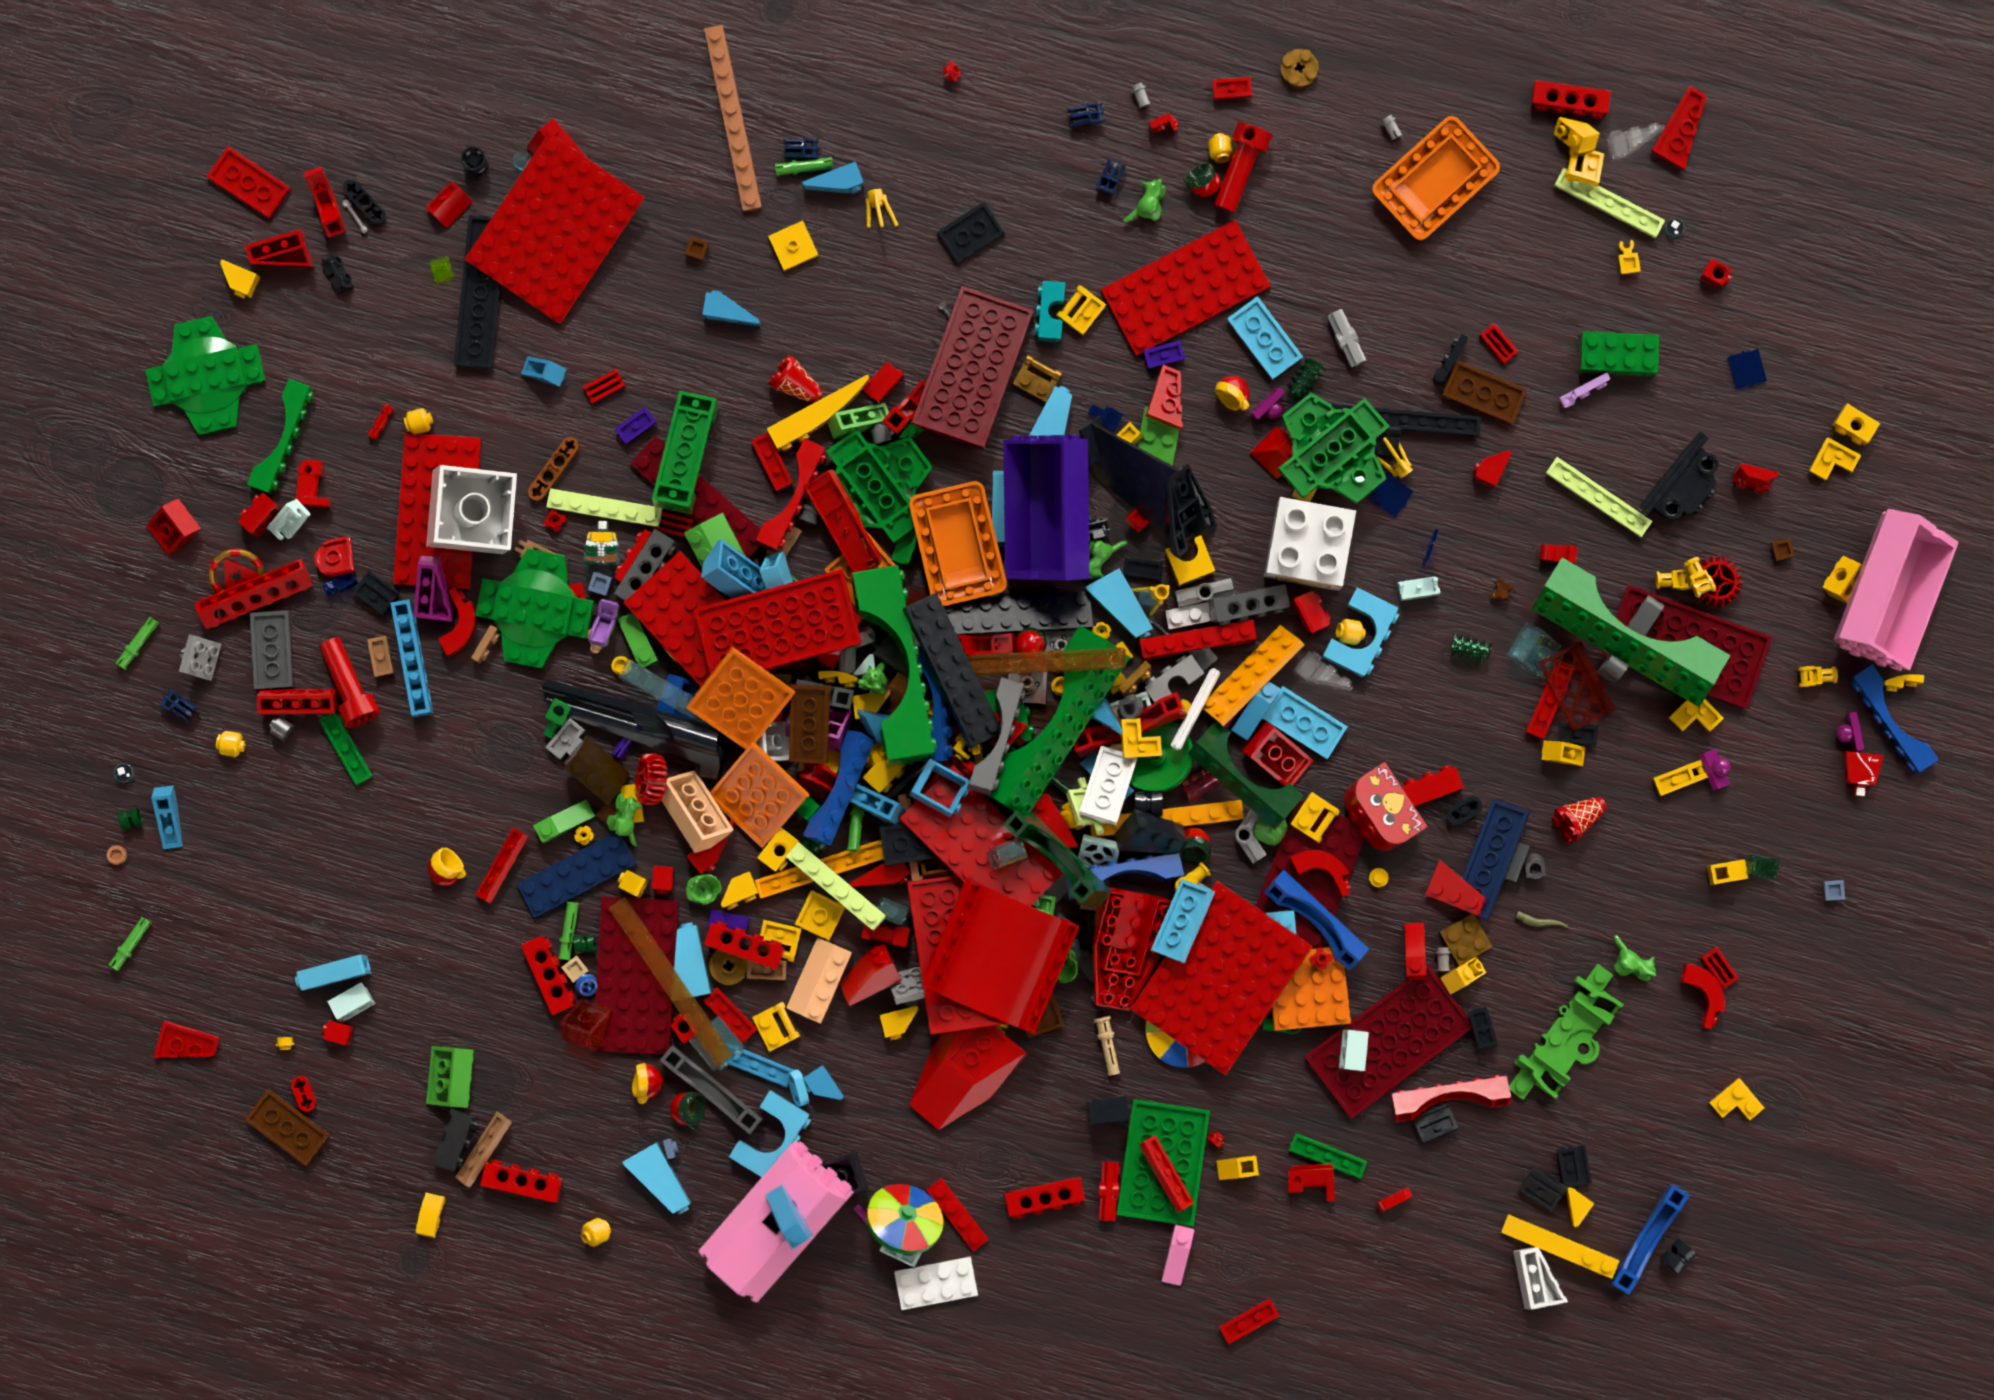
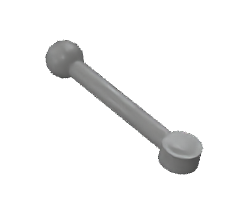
(346, 203)

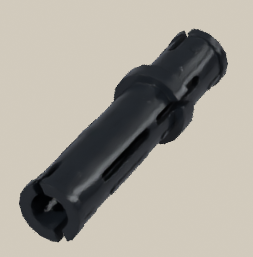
(909, 777)

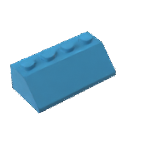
(731, 571)

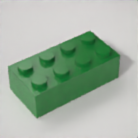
(1618, 353)

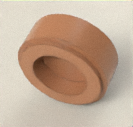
(116, 855)

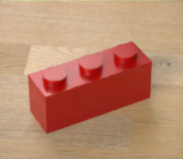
(1433, 786)

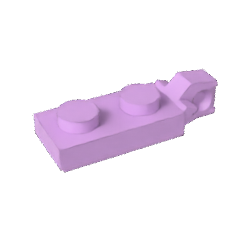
(1583, 391)

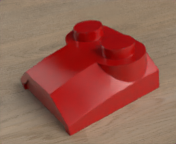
(1753, 477)

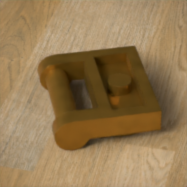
(1034, 384)

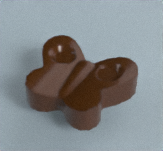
(1502, 590)

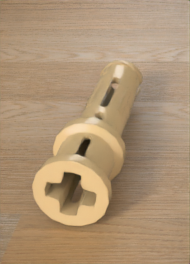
(1105, 1035)

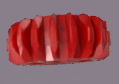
(1726, 581)
(651, 779)

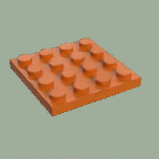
(740, 699)
(758, 795)
(1313, 997)

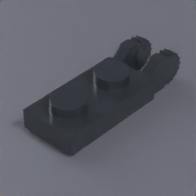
(1449, 360)

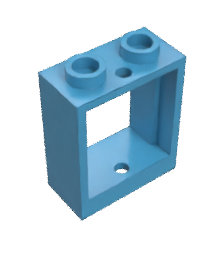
(930, 766)

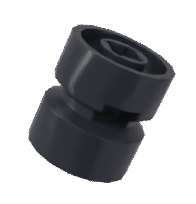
(474, 161)
(1149, 803)
(1678, 1256)

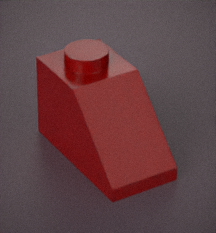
(1491, 468)

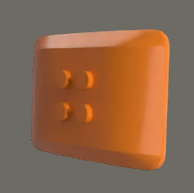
(1436, 178)
(958, 543)

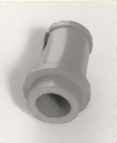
(1140, 94)
(1391, 126)
(1443, 958)

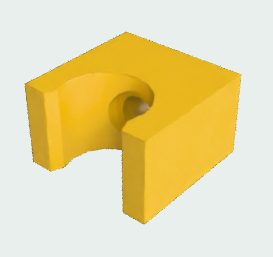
(1191, 570)

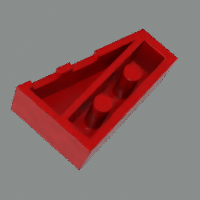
(281, 250)
(1050, 816)

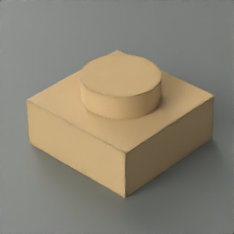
(575, 968)

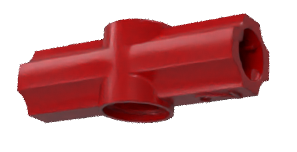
(1108, 1190)

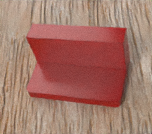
(449, 204)
(883, 382)

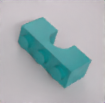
(1051, 294)

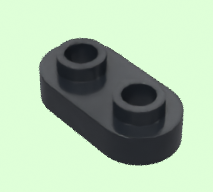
(1464, 811)

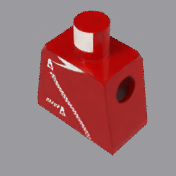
(1861, 770)

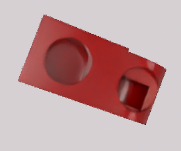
(1554, 553)

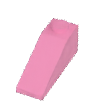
(1177, 1254)

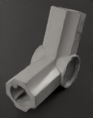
(848, 658)
(1251, 845)

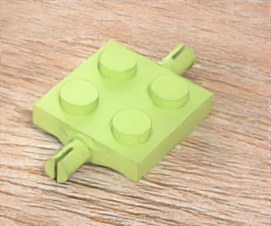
(1075, 800)

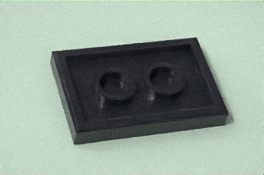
(970, 232)

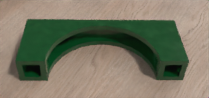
(1269, 804)
(1085, 884)

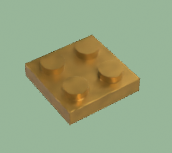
(1130, 685)
(1465, 939)

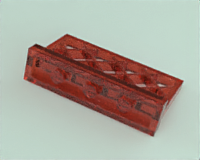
(1591, 679)

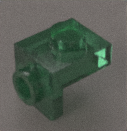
(1762, 866)

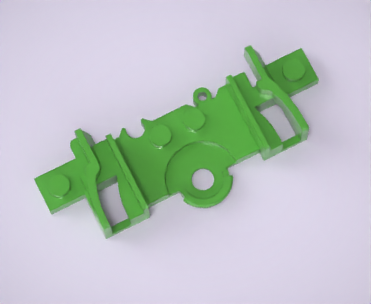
(1565, 1035)

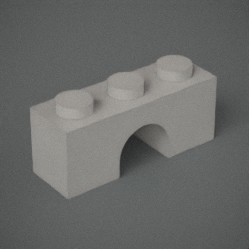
(1186, 669)

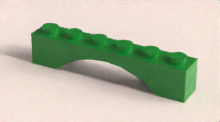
(266, 474)

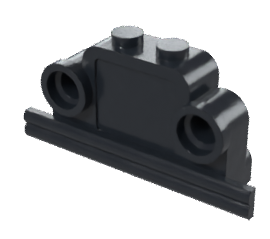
(1684, 483)

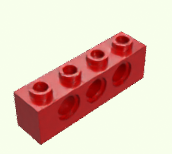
(1599, 98)
(297, 701)
(531, 950)
(771, 960)
(491, 1179)
(1014, 1198)

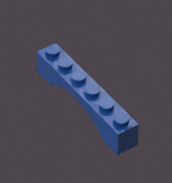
(1870, 686)
(941, 715)
(827, 819)
(1162, 868)
(1291, 894)
(1643, 1246)

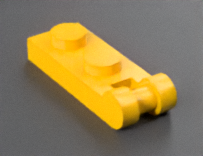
(1679, 778)

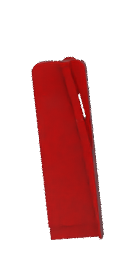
(843, 521)

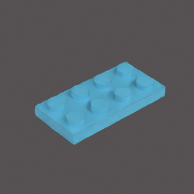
(1264, 338)
(1304, 722)
(1182, 921)

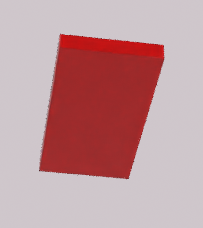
(248, 182)

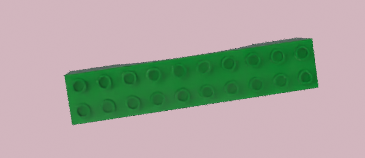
(881, 601)
(1681, 666)
(1034, 765)

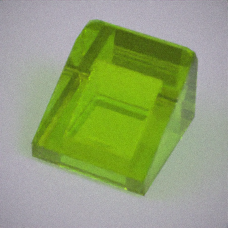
(441, 268)

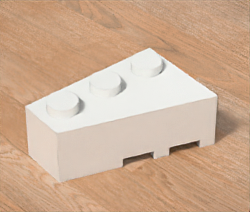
(1536, 1280)

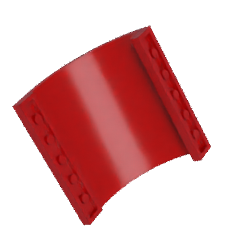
(1000, 956)

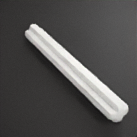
(1195, 709)

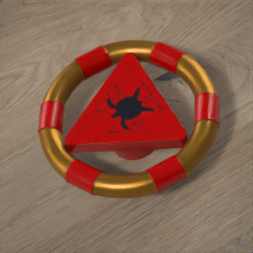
(234, 571)

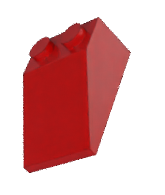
(1277, 755)
(870, 975)

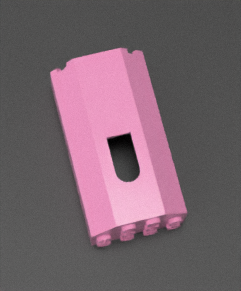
(1896, 590)
(746, 1250)

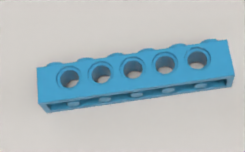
(412, 658)

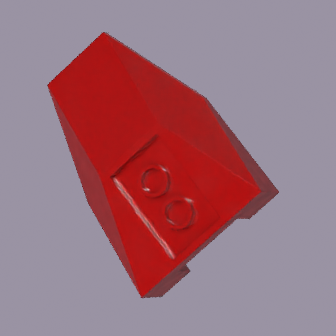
(1123, 943)
(964, 1072)

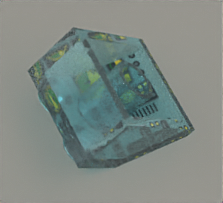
(1532, 647)

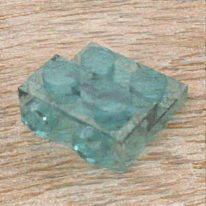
(729, 1038)

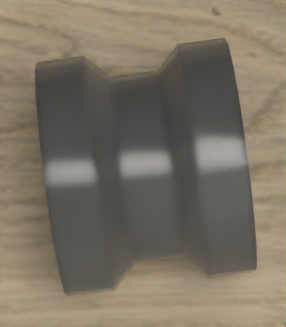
(809, 515)

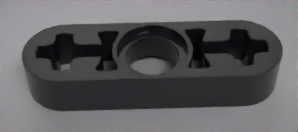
(370, 215)

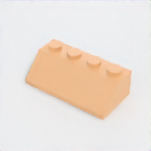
(695, 811)
(819, 980)

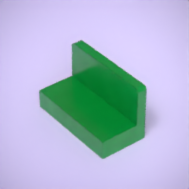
(905, 549)

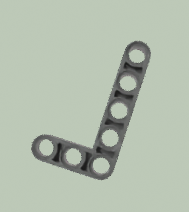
(1612, 667)

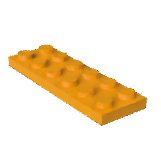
(1252, 675)

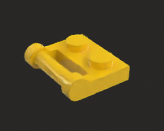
(1590, 167)
(1087, 312)
(1310, 812)
(782, 933)
(770, 1030)

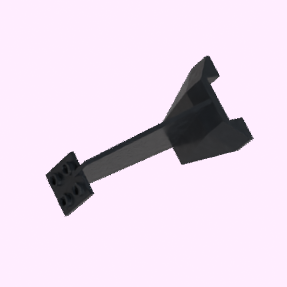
(1151, 486)

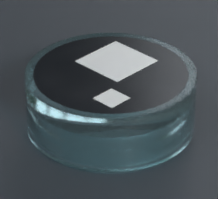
(1674, 227)
(123, 772)

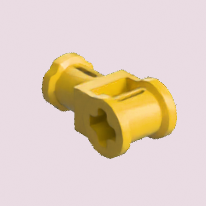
(1699, 578)
(1675, 579)
(1813, 676)
(1195, 876)

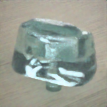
(520, 161)

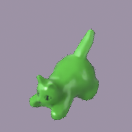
(1149, 205)
(1098, 554)
(874, 679)
(623, 821)
(1630, 962)

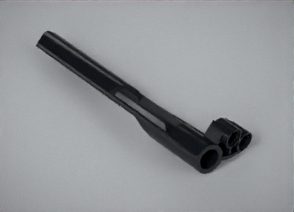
(687, 739)

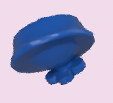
(586, 985)

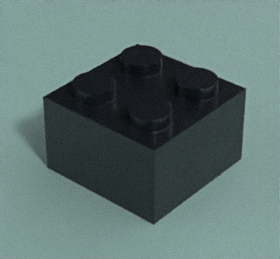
(1108, 1110)
(848, 1169)

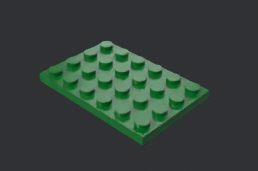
(1183, 1138)

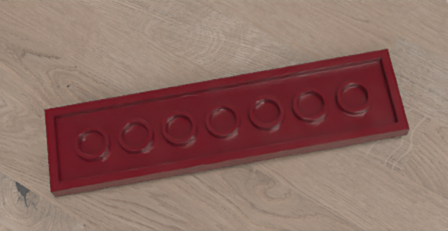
(708, 500)

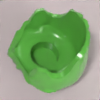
(1267, 835)
(703, 889)
(1069, 968)

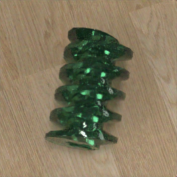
(1305, 378)
(1470, 648)

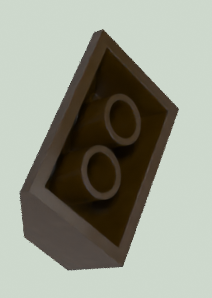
(596, 770)

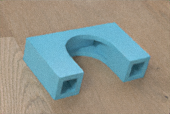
(1359, 660)
(793, 1120)

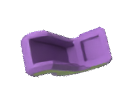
(604, 623)

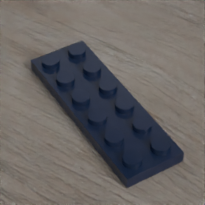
(1495, 851)
(576, 874)

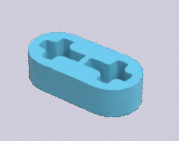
(797, 1088)

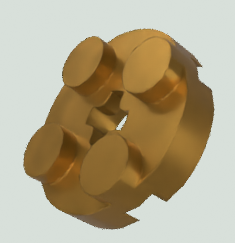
(1305, 59)
(724, 976)

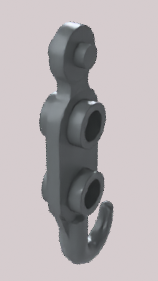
(1085, 961)

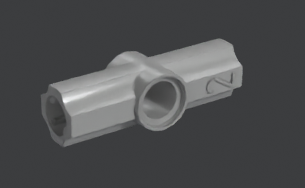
(1346, 338)
(1192, 596)

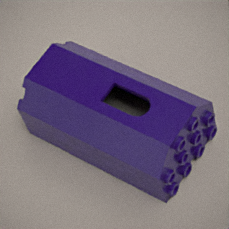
(1046, 507)

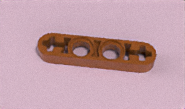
(551, 467)

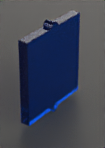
(1747, 368)
(1391, 495)
(1429, 547)

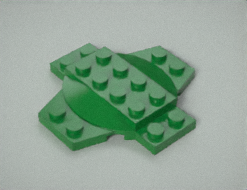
(205, 375)
(1333, 448)
(881, 480)
(534, 608)

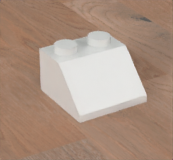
(775, 742)

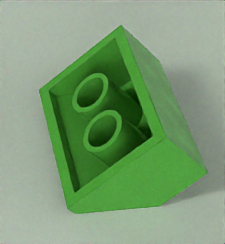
(705, 536)
(449, 1076)

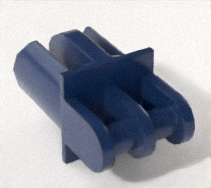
(1082, 114)
(800, 148)
(1109, 179)
(177, 704)

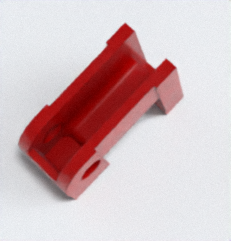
(308, 484)
(820, 775)
(889, 934)
(1312, 1176)

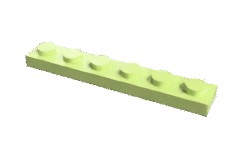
(1612, 205)
(1598, 497)
(604, 507)
(836, 886)

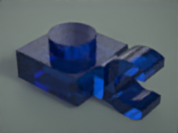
(1109, 416)
(340, 582)

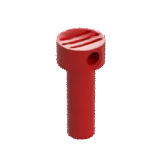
(1241, 164)
(356, 706)

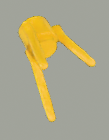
(876, 199)
(1402, 466)
(1158, 593)

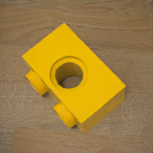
(1866, 424)
(1840, 588)
(768, 854)

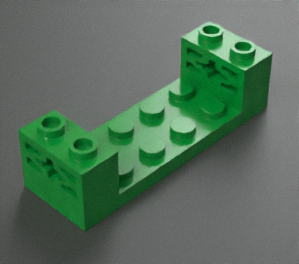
(684, 452)

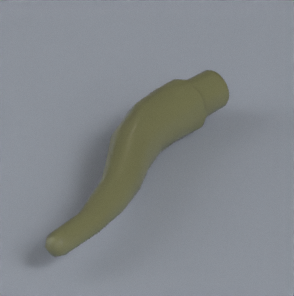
(1529, 920)

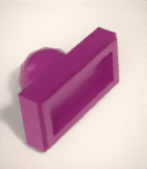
(1269, 406)
(1851, 732)
(1716, 769)

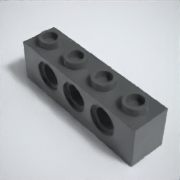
(656, 540)
(1277, 595)

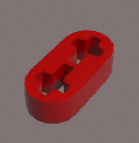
(308, 1091)
(1394, 1199)

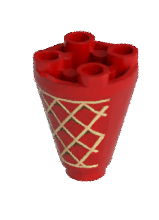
(795, 381)
(1578, 817)

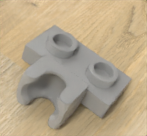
(566, 739)

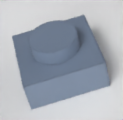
(600, 584)
(1834, 890)
(671, 1148)

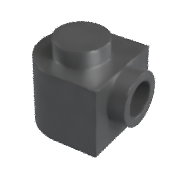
(882, 434)
(1131, 706)
(281, 728)
(1534, 866)

